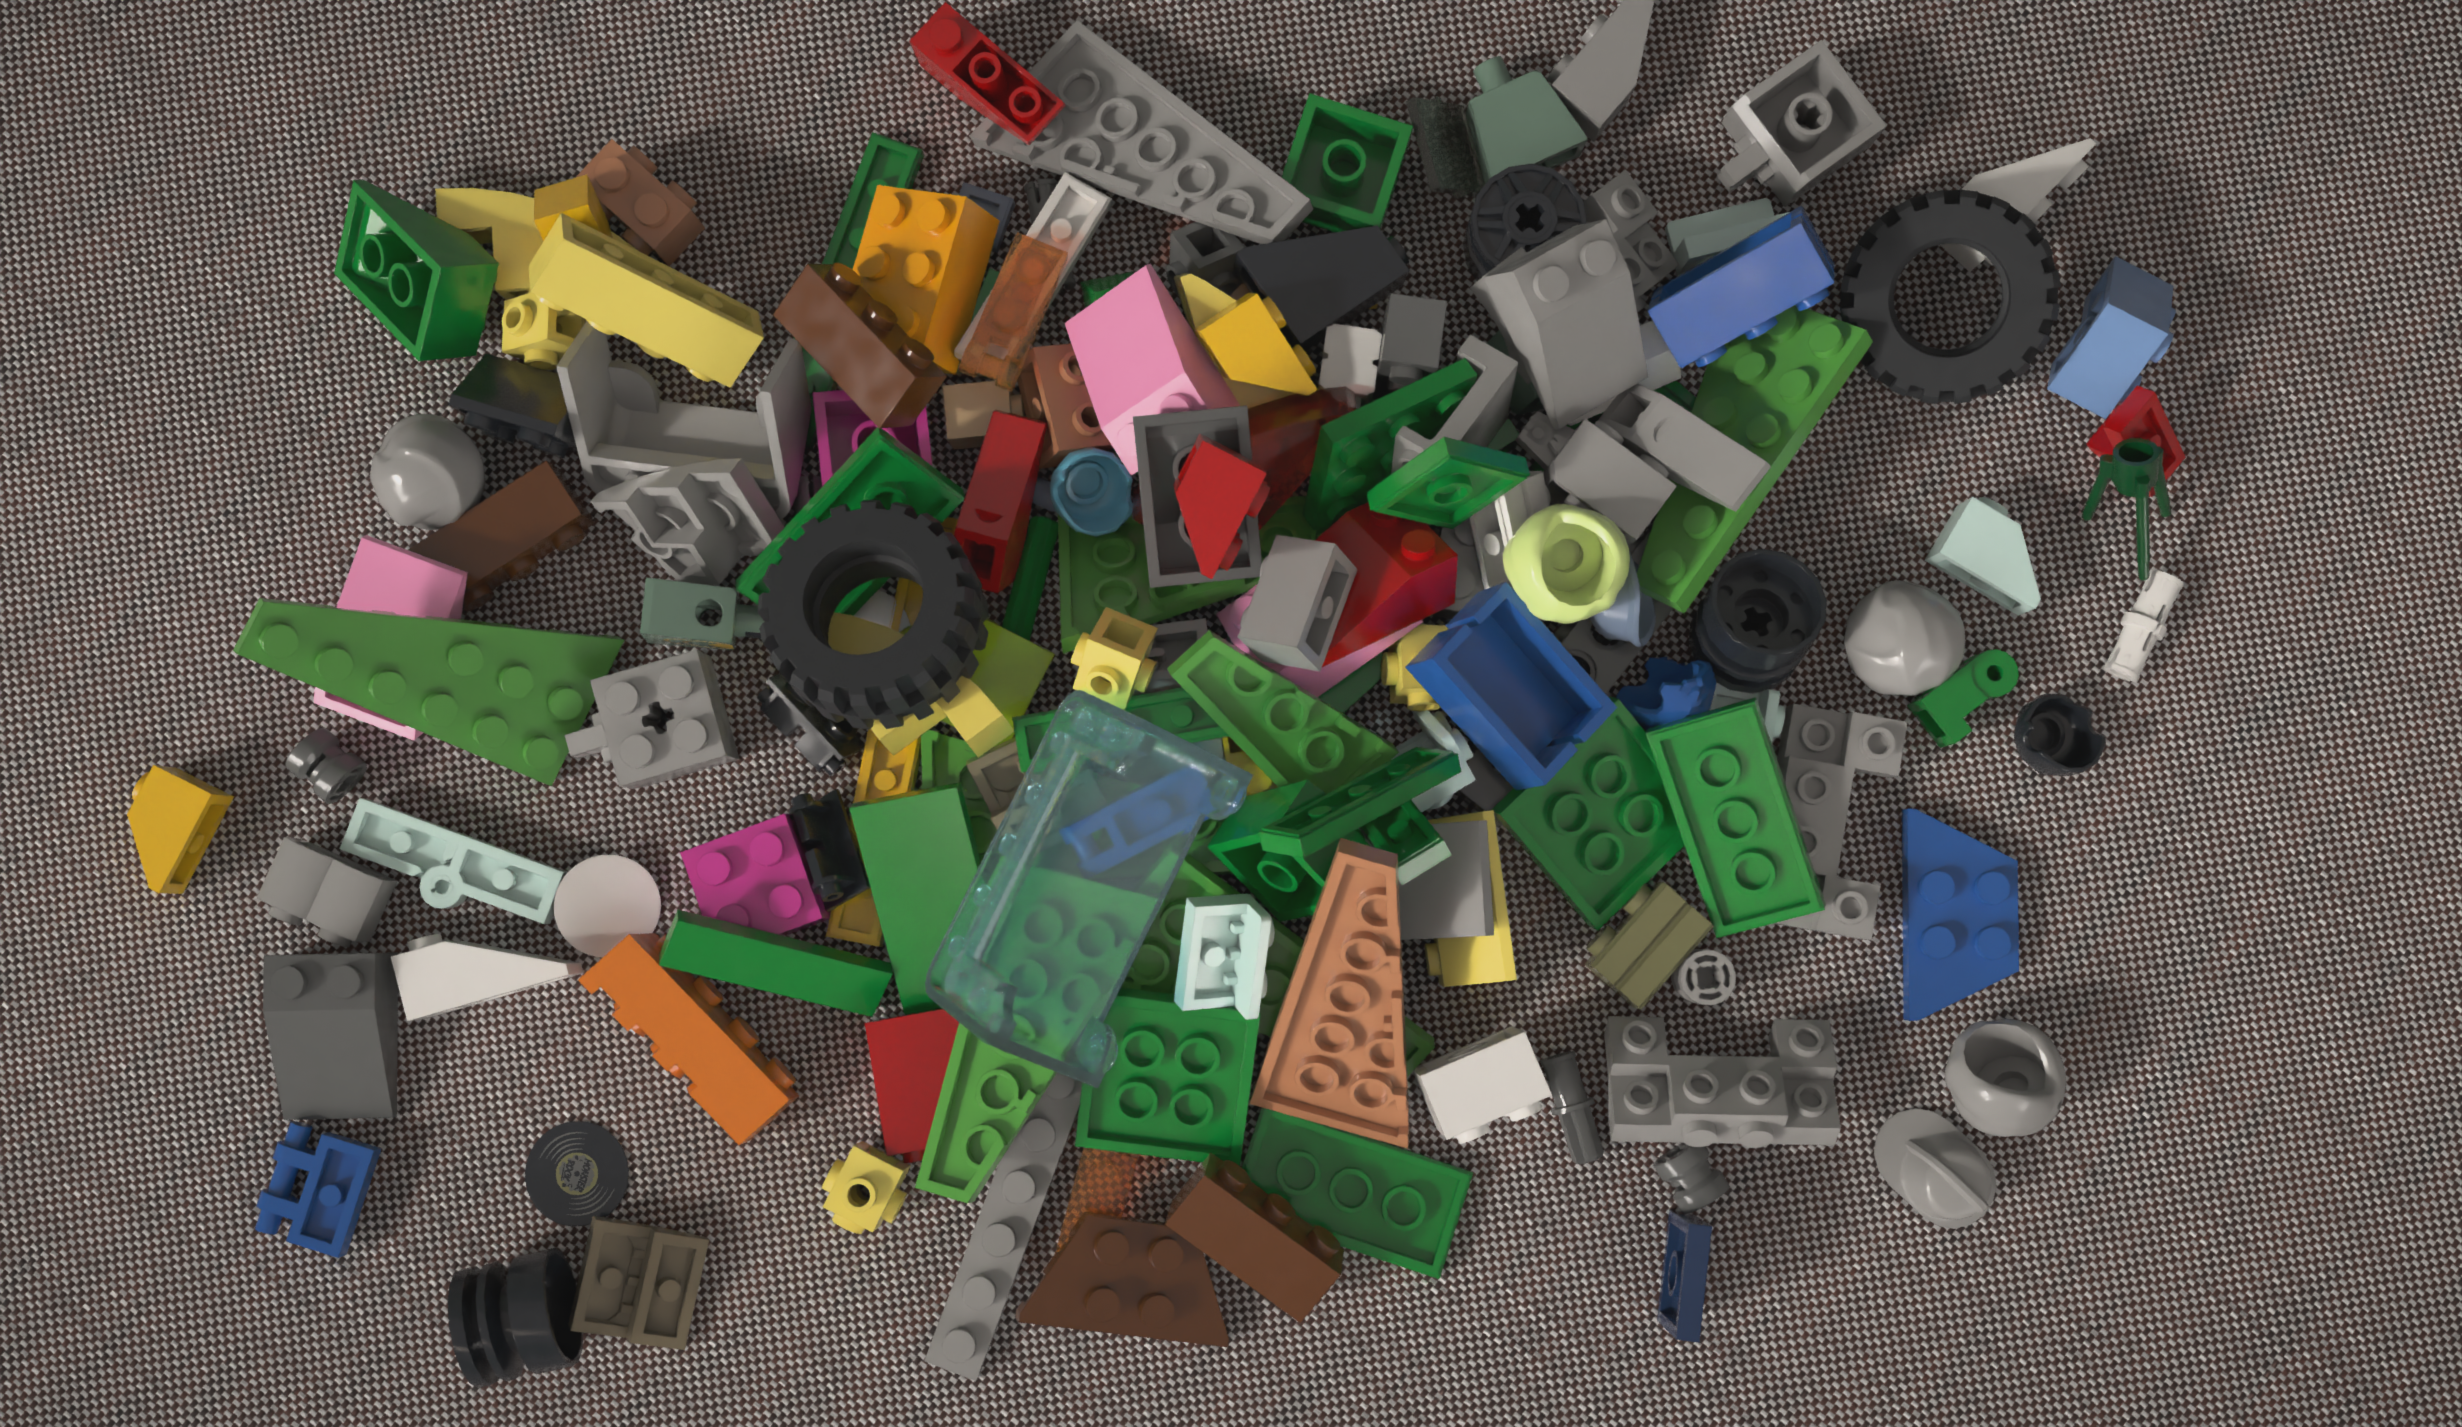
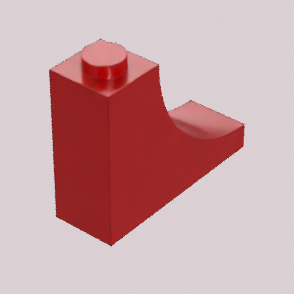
(908, 1071)

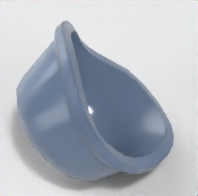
(1631, 615)

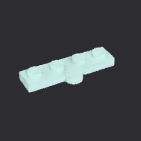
(452, 862)

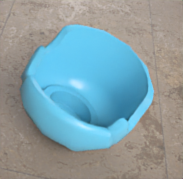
(1092, 491)

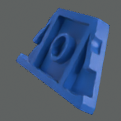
(1954, 915)

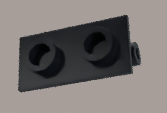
(824, 741)
(830, 848)

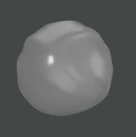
(427, 472)
(1904, 639)
(2006, 1077)

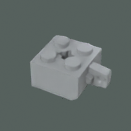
(1769, 130)
(1597, 472)
(628, 716)

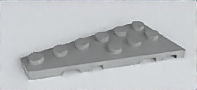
(1147, 145)

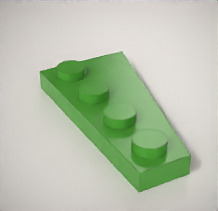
(1275, 720)

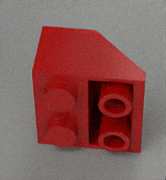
(1214, 497)

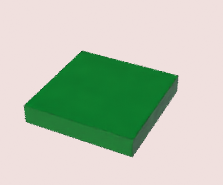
(1448, 483)

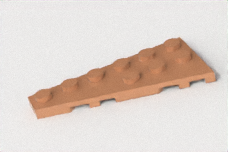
(1342, 1020)

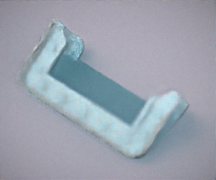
(1076, 884)

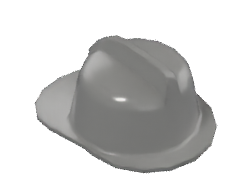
(1935, 1168)

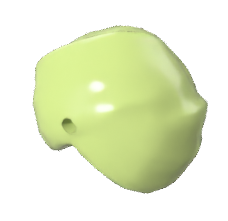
(1567, 563)

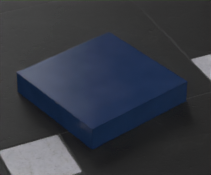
(1684, 1275)

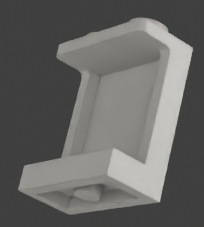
(1481, 410)

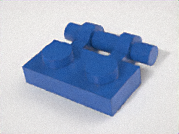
(331, 1195)

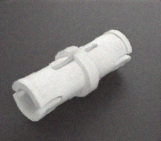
(2143, 626)

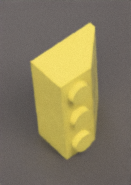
(1477, 958)

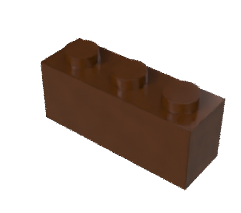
(860, 344)
(510, 532)
(1256, 1236)

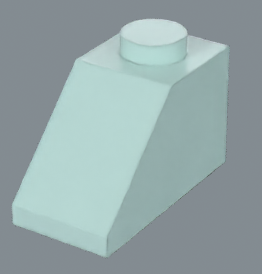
(1987, 554)

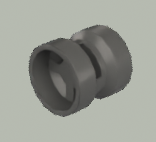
(326, 765)
(1691, 1174)

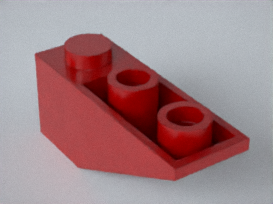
(984, 75)
(1001, 498)

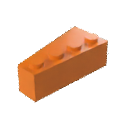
(694, 1036)

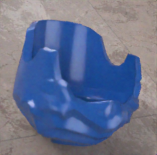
(1670, 692)

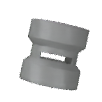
(1697, 973)

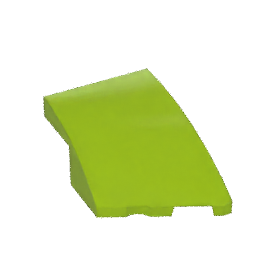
(1008, 670)

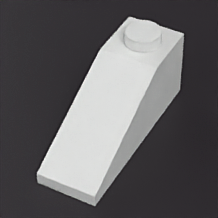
(458, 974)

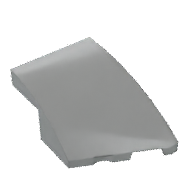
(695, 517)

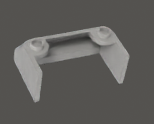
(630, 432)

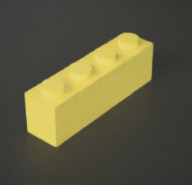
(644, 301)

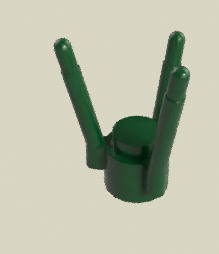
(2133, 470)

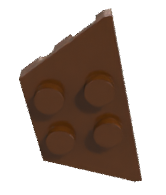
(1128, 1282)

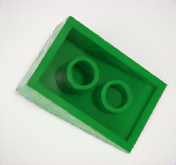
(415, 274)

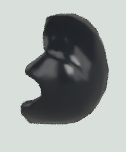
(2057, 736)

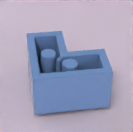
(2119, 332)

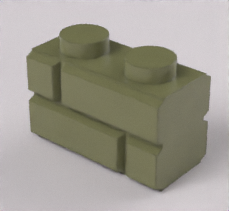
(1647, 943)

